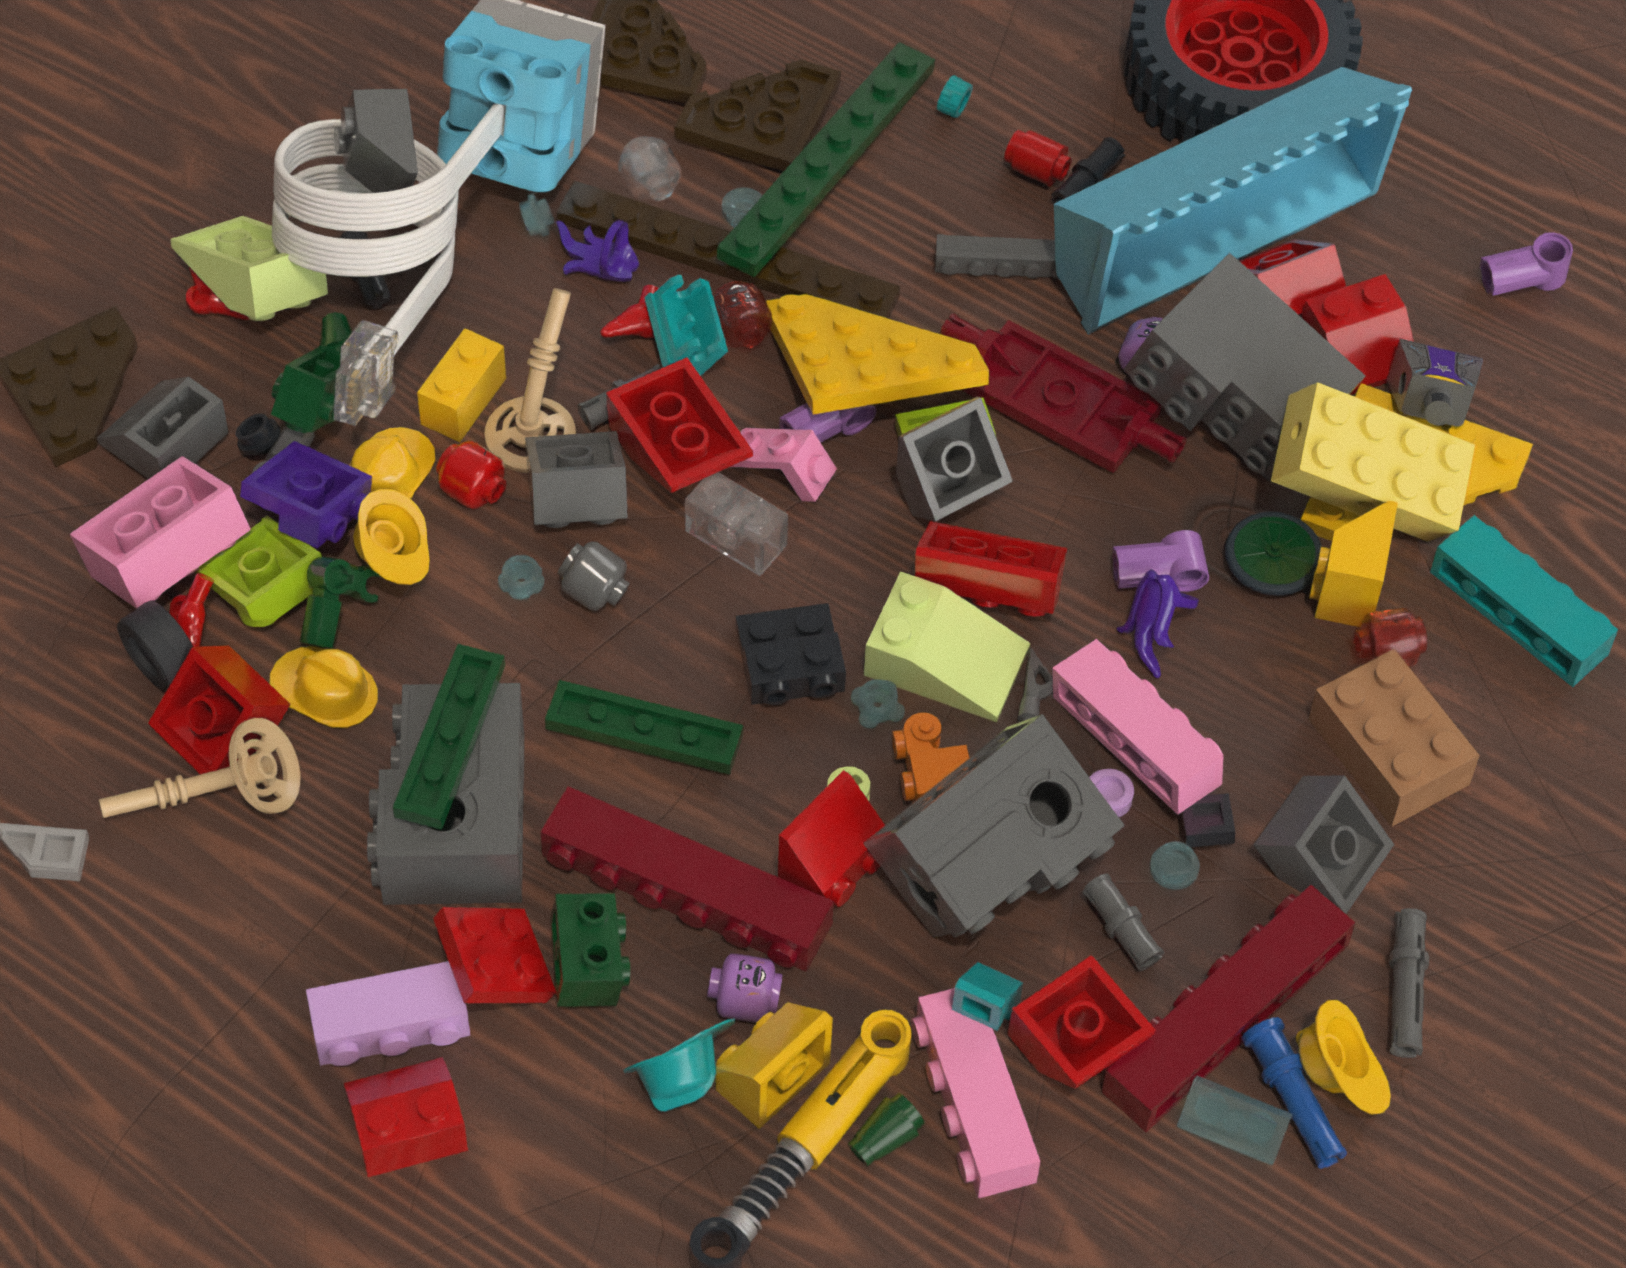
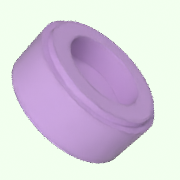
(1115, 788)

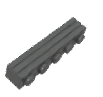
(995, 256)

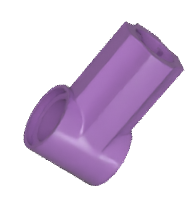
(1538, 265)
(830, 423)
(1176, 555)

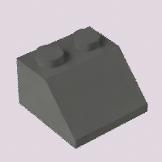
(378, 139)
(950, 462)
(576, 478)
(1325, 840)

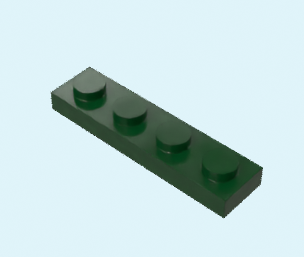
(644, 727)
(449, 736)

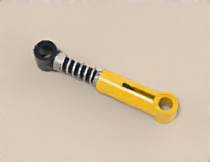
(807, 1137)

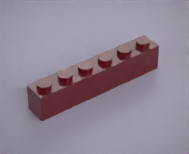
(686, 879)
(1235, 996)

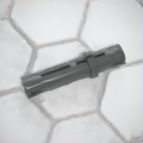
(1409, 965)

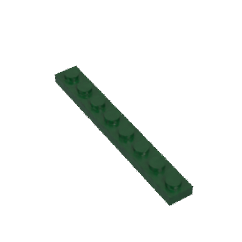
(825, 160)

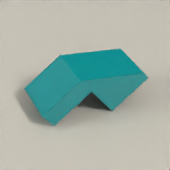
(986, 995)

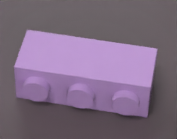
(387, 1014)

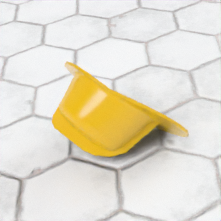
(395, 459)
(392, 537)
(325, 686)
(1341, 1059)

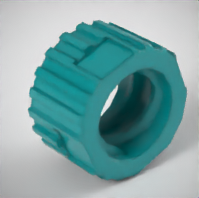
(954, 96)

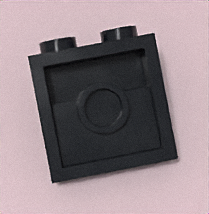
(791, 654)

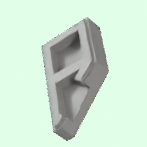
(47, 850)

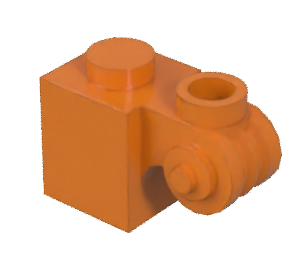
(923, 757)

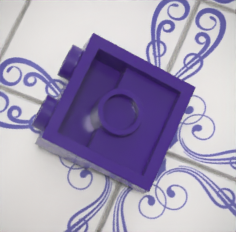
(309, 493)

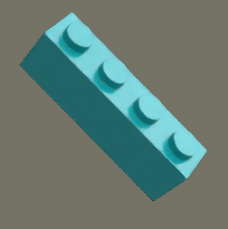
(1524, 600)

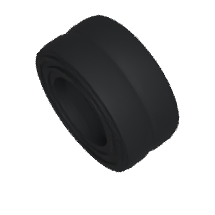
(154, 643)

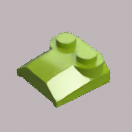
(262, 573)

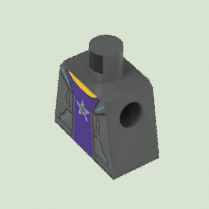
(1433, 382)

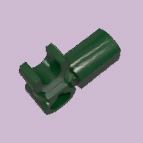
(329, 579)

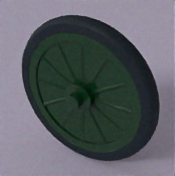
(1273, 553)

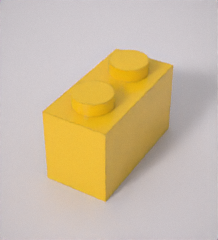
(462, 385)

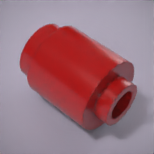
(1038, 157)

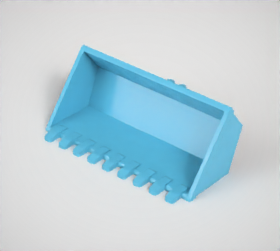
(1225, 193)

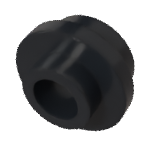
(257, 434)

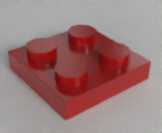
(494, 955)

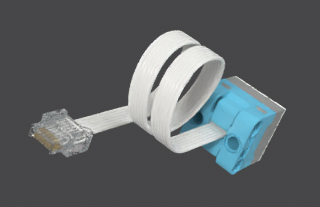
(515, 115)

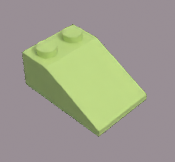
(247, 269)
(944, 648)

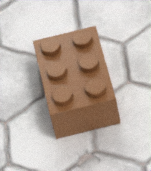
(1393, 737)

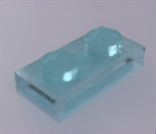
(1234, 1120)

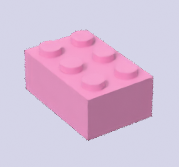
(160, 532)

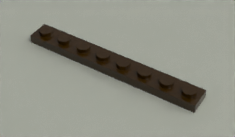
(696, 246)

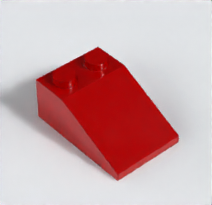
(675, 426)

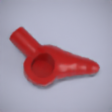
(204, 301)
(633, 320)
(190, 610)

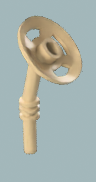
(526, 409)
(243, 773)

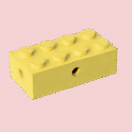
(1368, 456)

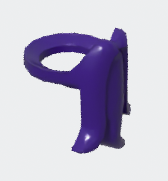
(601, 256)
(1152, 614)

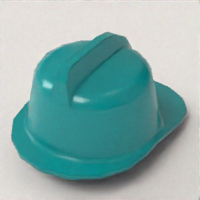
(682, 1072)

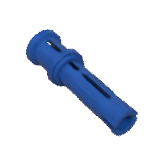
(1285, 1073)

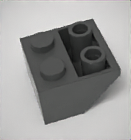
(167, 423)

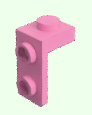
(796, 454)

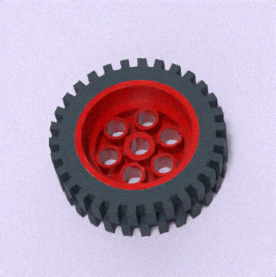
(1221, 58)

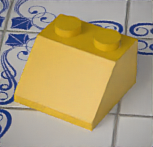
(1354, 567)
(775, 1061)

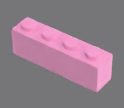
(1138, 726)
(977, 1097)

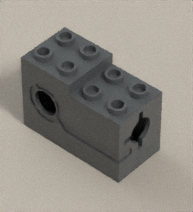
(1234, 360)
(995, 829)
(481, 842)

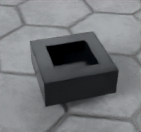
(1209, 821)

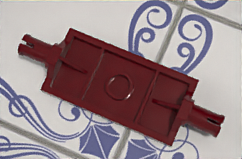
(1065, 396)

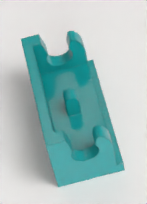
(686, 324)

